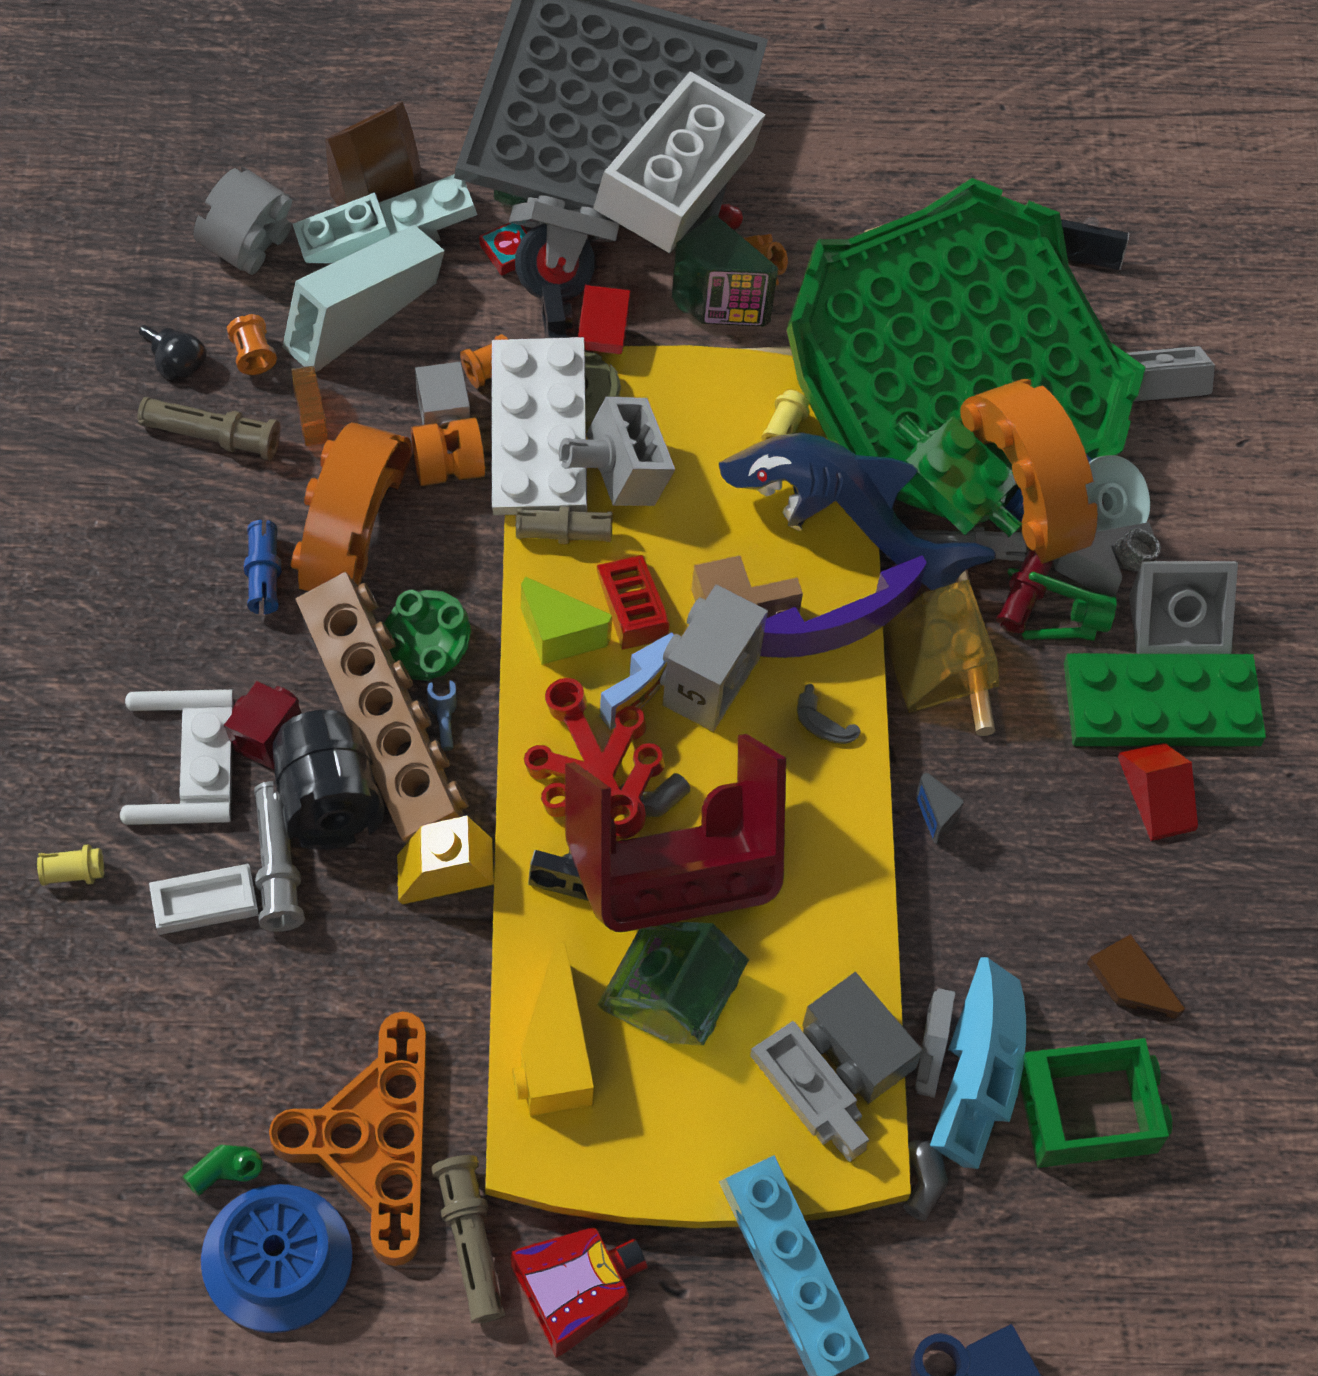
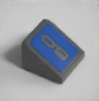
(938, 806)

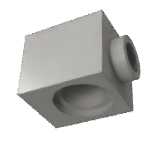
(442, 394)

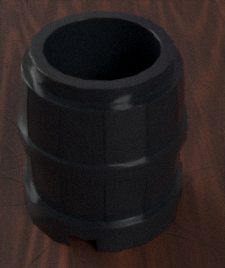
(325, 780)

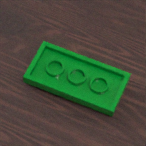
(1163, 699)

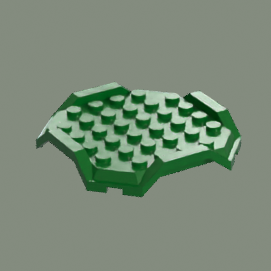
(947, 311)

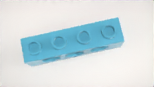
(793, 1269)

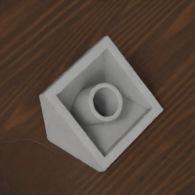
(1184, 607)

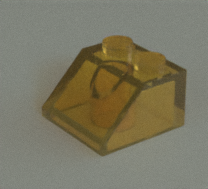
(941, 648)

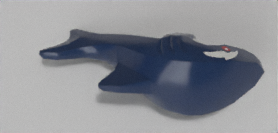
(861, 486)

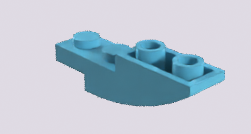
(990, 1067)

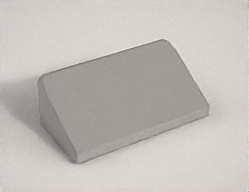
(1175, 373)

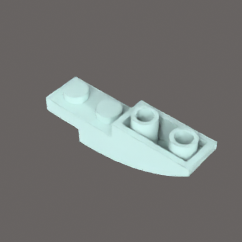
(366, 221)

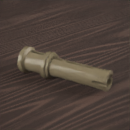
(229, 430)
(465, 1214)

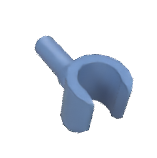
(443, 707)

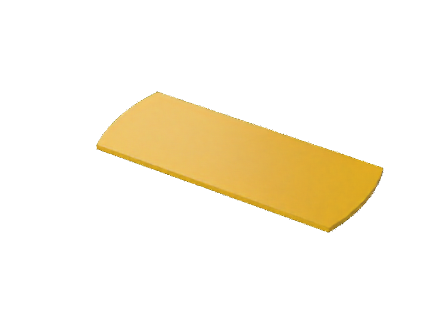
(665, 1112)

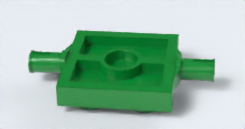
(959, 475)

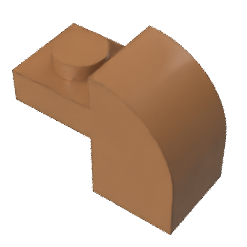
(732, 576)

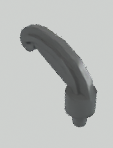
(820, 724)

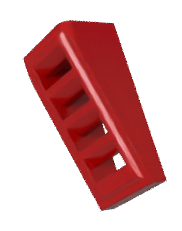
(637, 631)

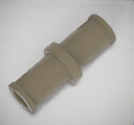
(564, 525)

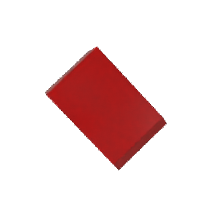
(604, 319)
(1162, 789)

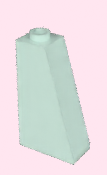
(358, 294)

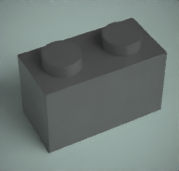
(861, 1038)

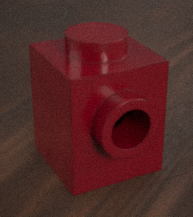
(258, 719)

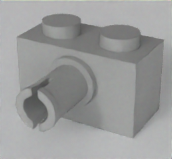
(625, 449)

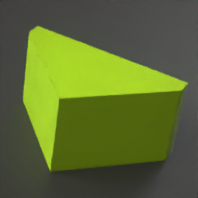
(562, 623)

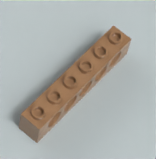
(328, 614)

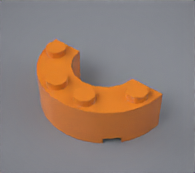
(1045, 464)
(346, 502)

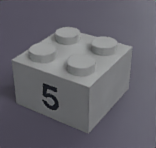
(712, 656)

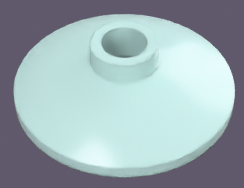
(1122, 490)

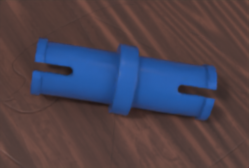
(262, 566)

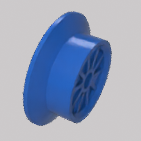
(283, 1289)

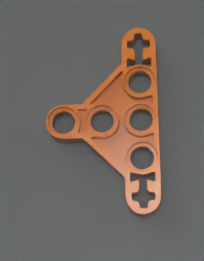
(371, 1160)

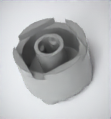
(244, 219)

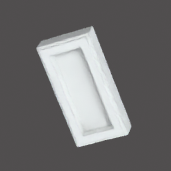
(203, 899)

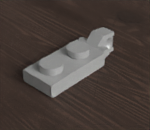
(811, 1089)

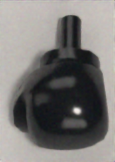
(175, 352)

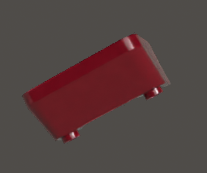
(688, 872)

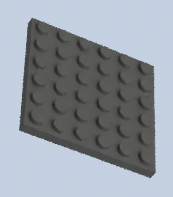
(581, 83)

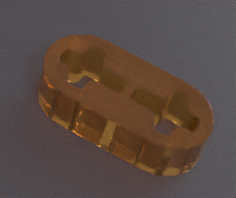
(309, 406)

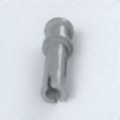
(278, 876)

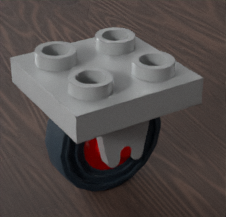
(558, 245)

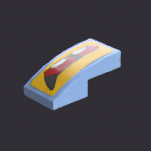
(640, 686)

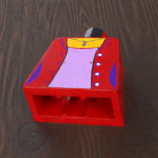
(575, 1284)

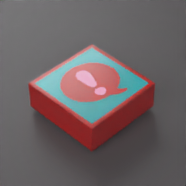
(501, 246)

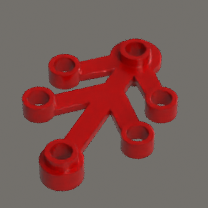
(599, 764)

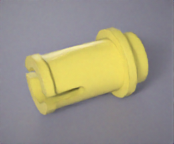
(790, 411)
(71, 866)

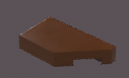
(1133, 978)

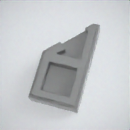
(934, 1041)

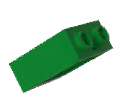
(1043, 1113)

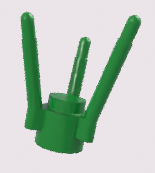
(1090, 609)

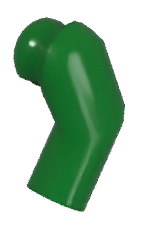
(224, 1163)

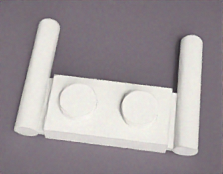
(204, 757)

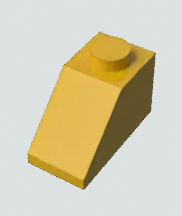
(444, 860)

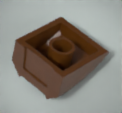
(374, 158)

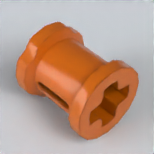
(251, 344)
(478, 363)

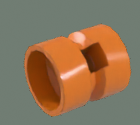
(431, 455)

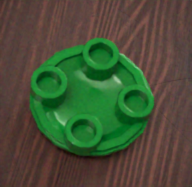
(428, 632)

